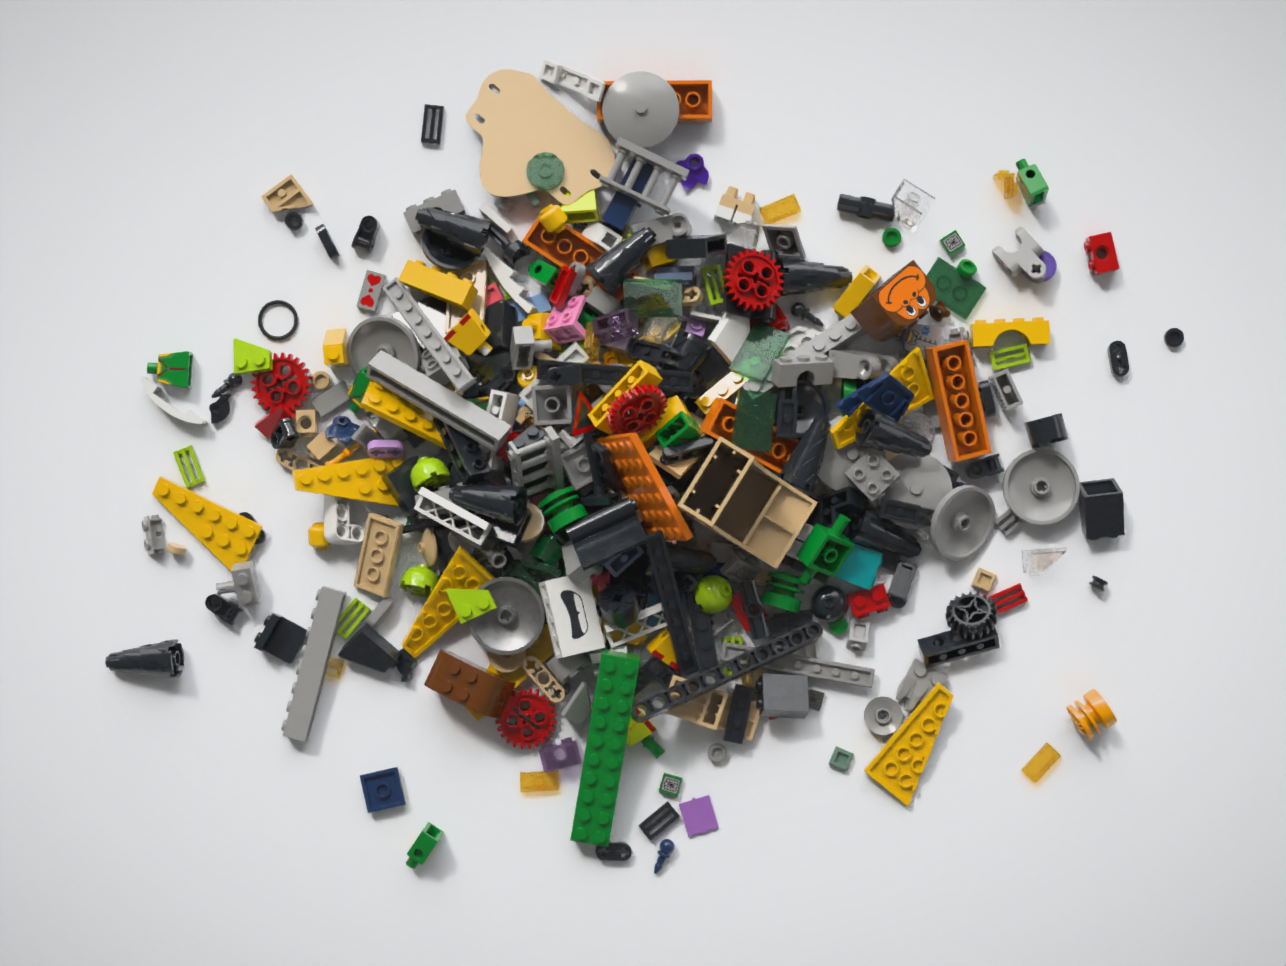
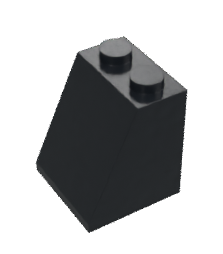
(1101, 509)

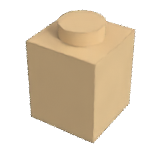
(321, 446)

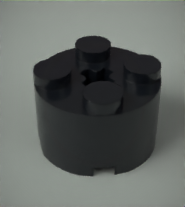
(1046, 430)
(619, 605)

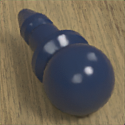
(666, 848)

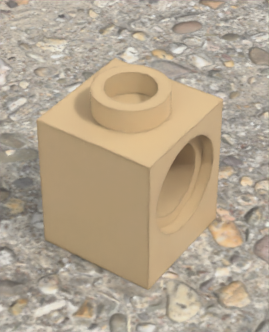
(301, 415)

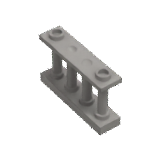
(659, 165)
(551, 455)

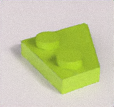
(250, 358)
(470, 602)

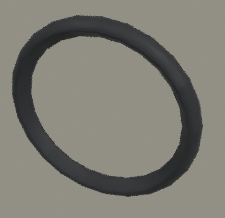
(283, 303)

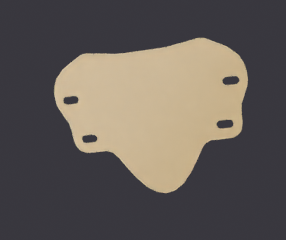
(531, 121)

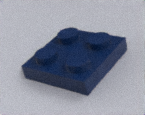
(382, 789)

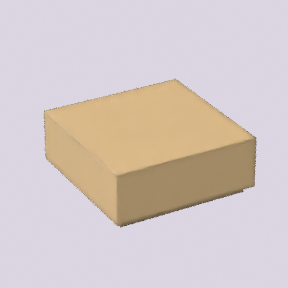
(983, 579)

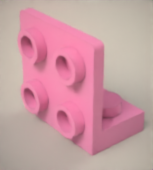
(563, 323)

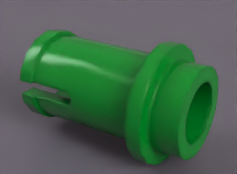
(652, 746)

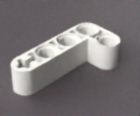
(337, 522)

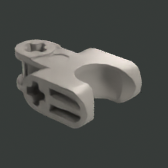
(1023, 260)

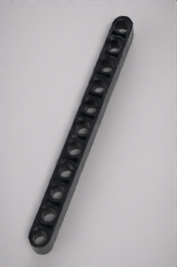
(722, 679)

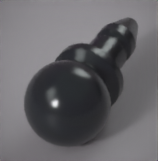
(799, 310)
(231, 382)

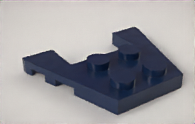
(883, 394)

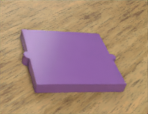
(698, 815)

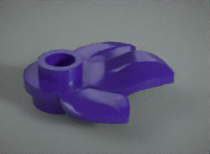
(696, 174)

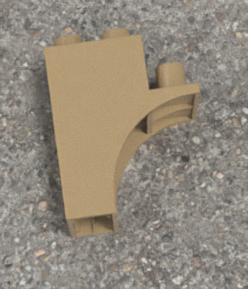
(746, 503)

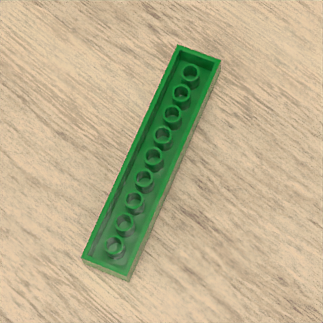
(605, 747)

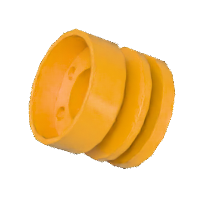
(1091, 714)

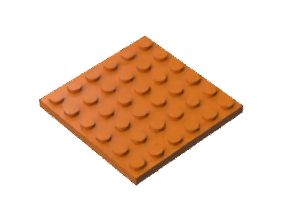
(645, 486)

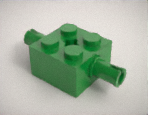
(825, 550)

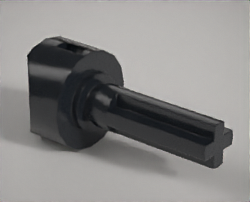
(512, 251)

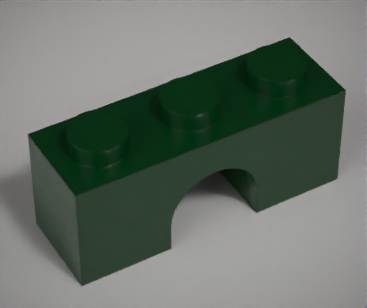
(548, 552)

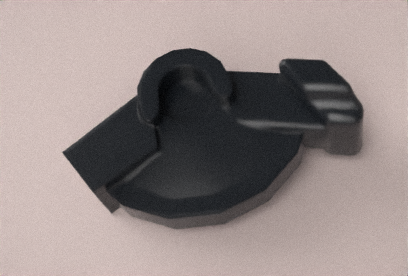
(220, 408)
(406, 665)

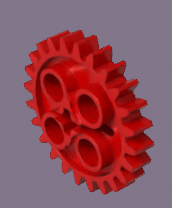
(756, 264)
(288, 398)
(636, 410)
(515, 730)

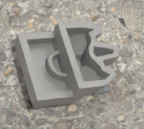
(918, 683)

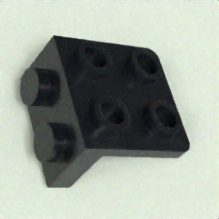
(280, 637)

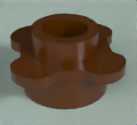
(935, 314)

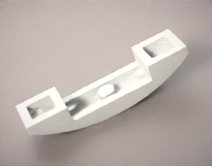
(572, 79)
(152, 390)

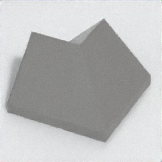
(784, 240)
(552, 404)
(578, 705)

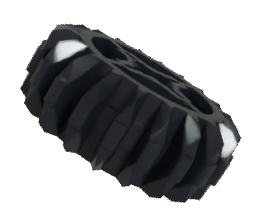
(971, 615)

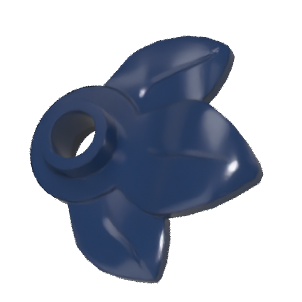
(342, 429)

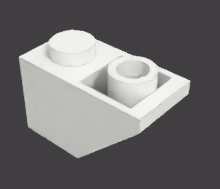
(601, 235)

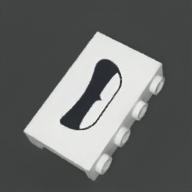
(571, 616)

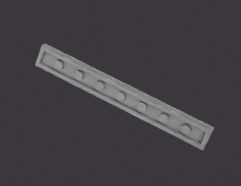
(429, 335)
(807, 666)

